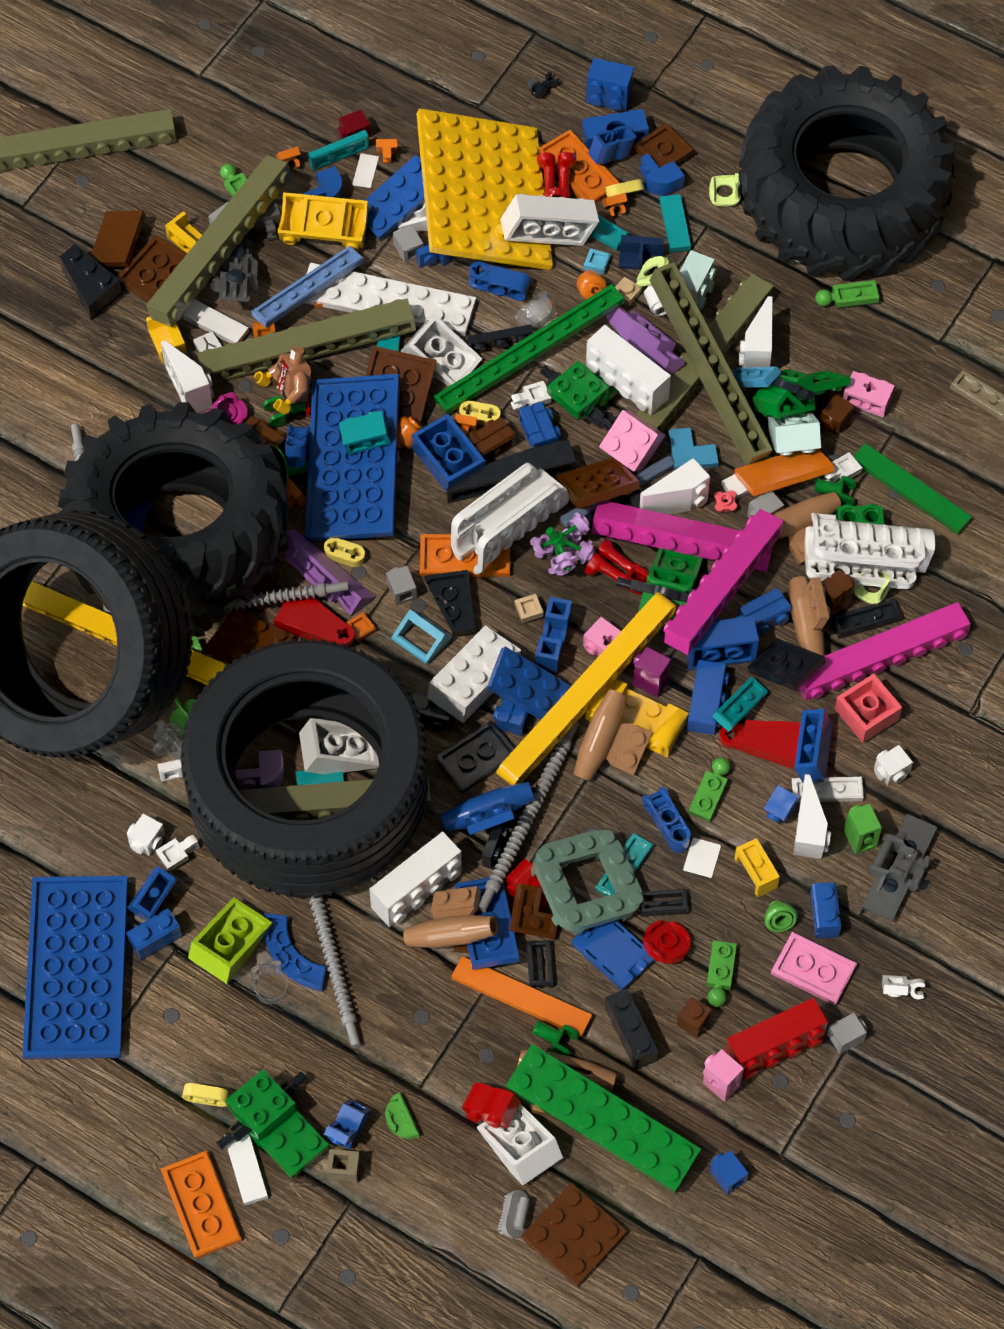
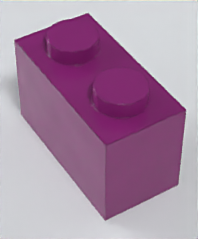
(651, 671)

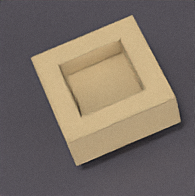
(628, 290)
(528, 608)

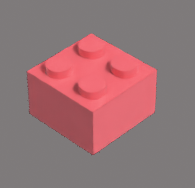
(868, 708)

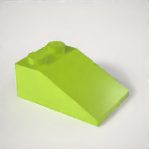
(228, 940)

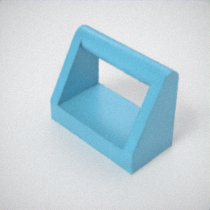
(415, 617)

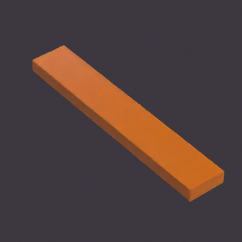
(521, 996)

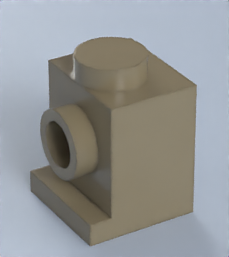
(349, 1159)

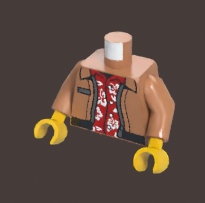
(290, 377)

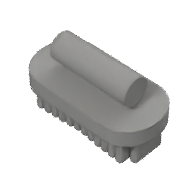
(514, 1214)

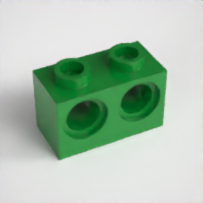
(861, 513)

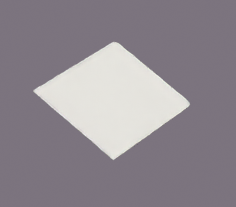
(702, 857)

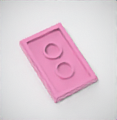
(813, 968)

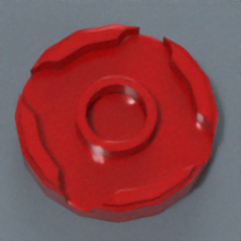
(667, 942)

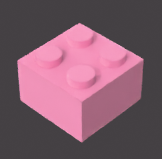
(632, 441)

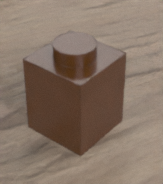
(836, 414)
(694, 1017)

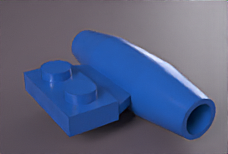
(488, 808)

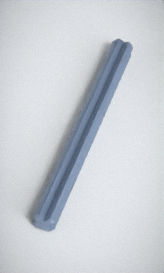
(643, 476)

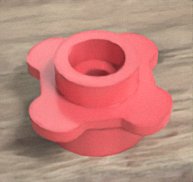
(726, 507)

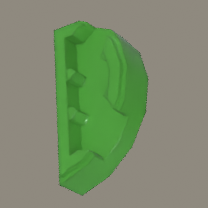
(399, 1118)

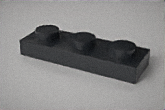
(498, 338)

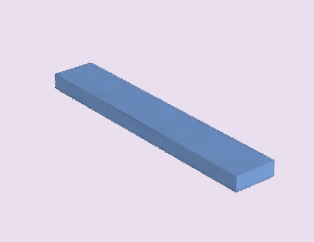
(307, 286)

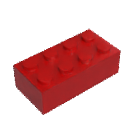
(778, 1038)

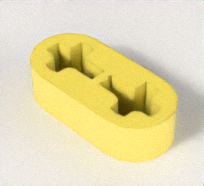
(626, 187)
(480, 411)
(344, 552)
(205, 1094)

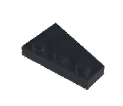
(454, 600)

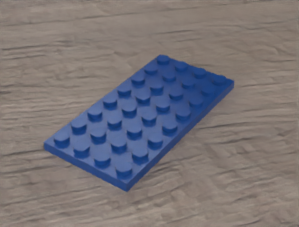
(356, 491)
(75, 967)

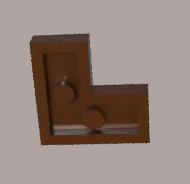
(525, 914)

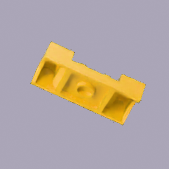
(323, 219)
(643, 712)

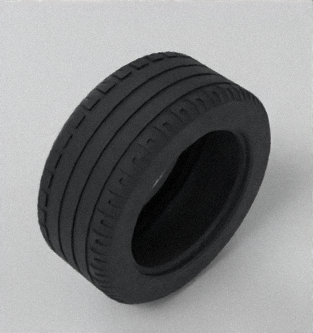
(148, 621)

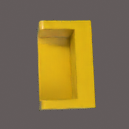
(182, 233)
(161, 332)
(758, 866)

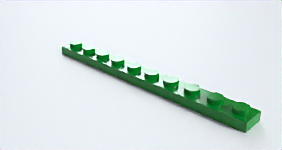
(529, 349)

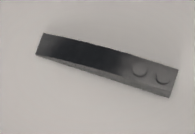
(551, 458)

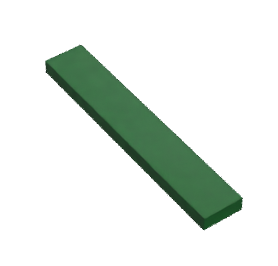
(912, 489)

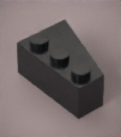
(90, 280)

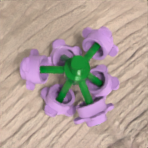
(565, 561)

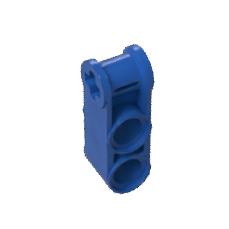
(499, 281)
(297, 445)
(661, 806)

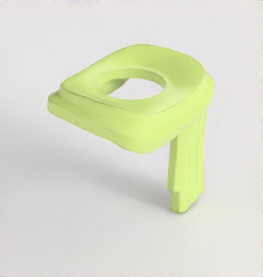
(728, 180)
(643, 278)
(872, 598)

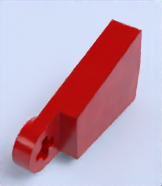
(313, 621)
(765, 739)

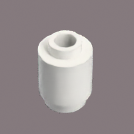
(654, 302)

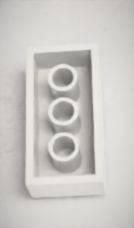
(549, 220)
(627, 370)
(464, 680)
(416, 880)

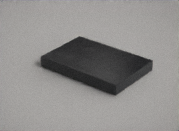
(786, 664)
(475, 756)

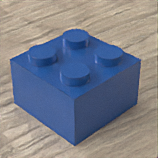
(609, 85)

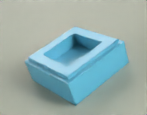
(597, 261)

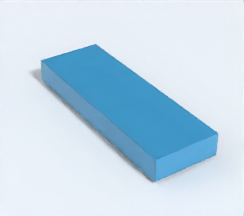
(755, 376)

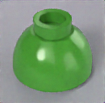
(780, 916)

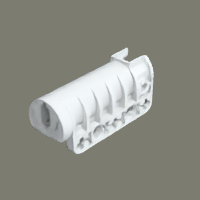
(506, 514)
(867, 550)

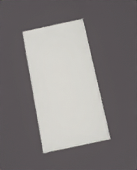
(365, 170)

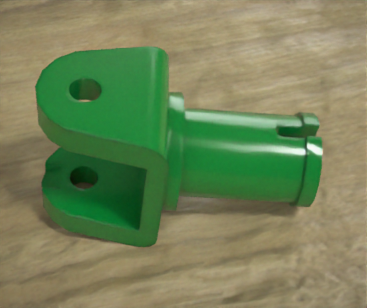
(280, 419)
(844, 483)
(553, 1036)

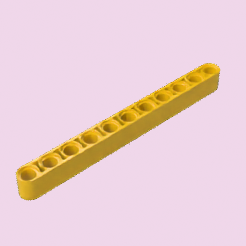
(102, 626)
(586, 689)

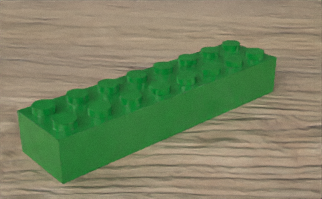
(603, 1118)

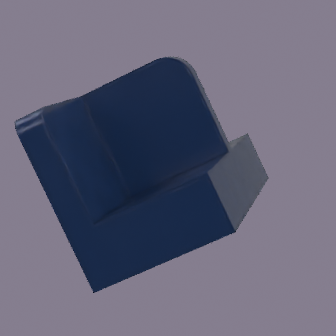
(637, 250)

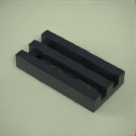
(664, 910)
(540, 983)

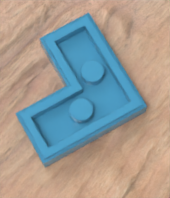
(683, 450)

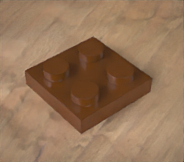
(664, 146)

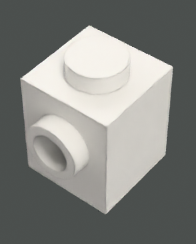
(892, 765)
(145, 835)

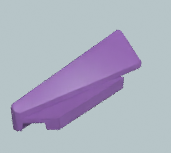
(646, 338)

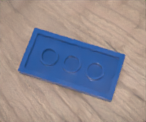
(396, 199)
(525, 683)
(499, 948)

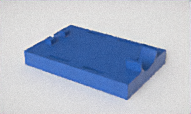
(614, 950)

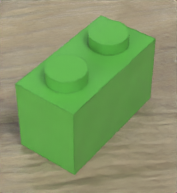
(862, 828)

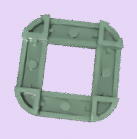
(586, 915)

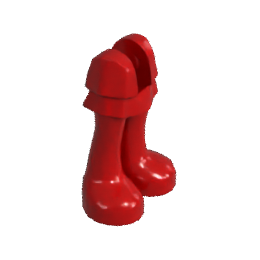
(547, 162)
(599, 564)

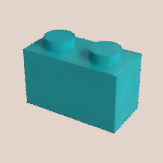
(364, 432)

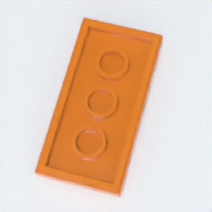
(586, 177)
(783, 471)
(438, 558)
(201, 1205)

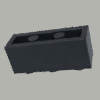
(631, 1029)

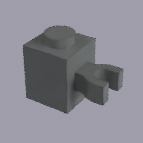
(270, 220)

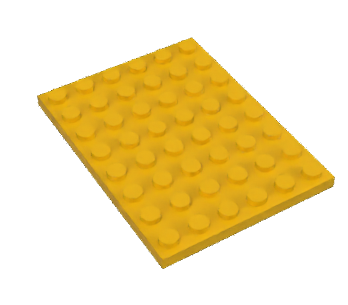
(469, 181)

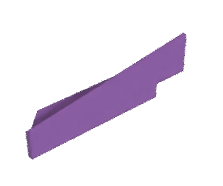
(321, 569)

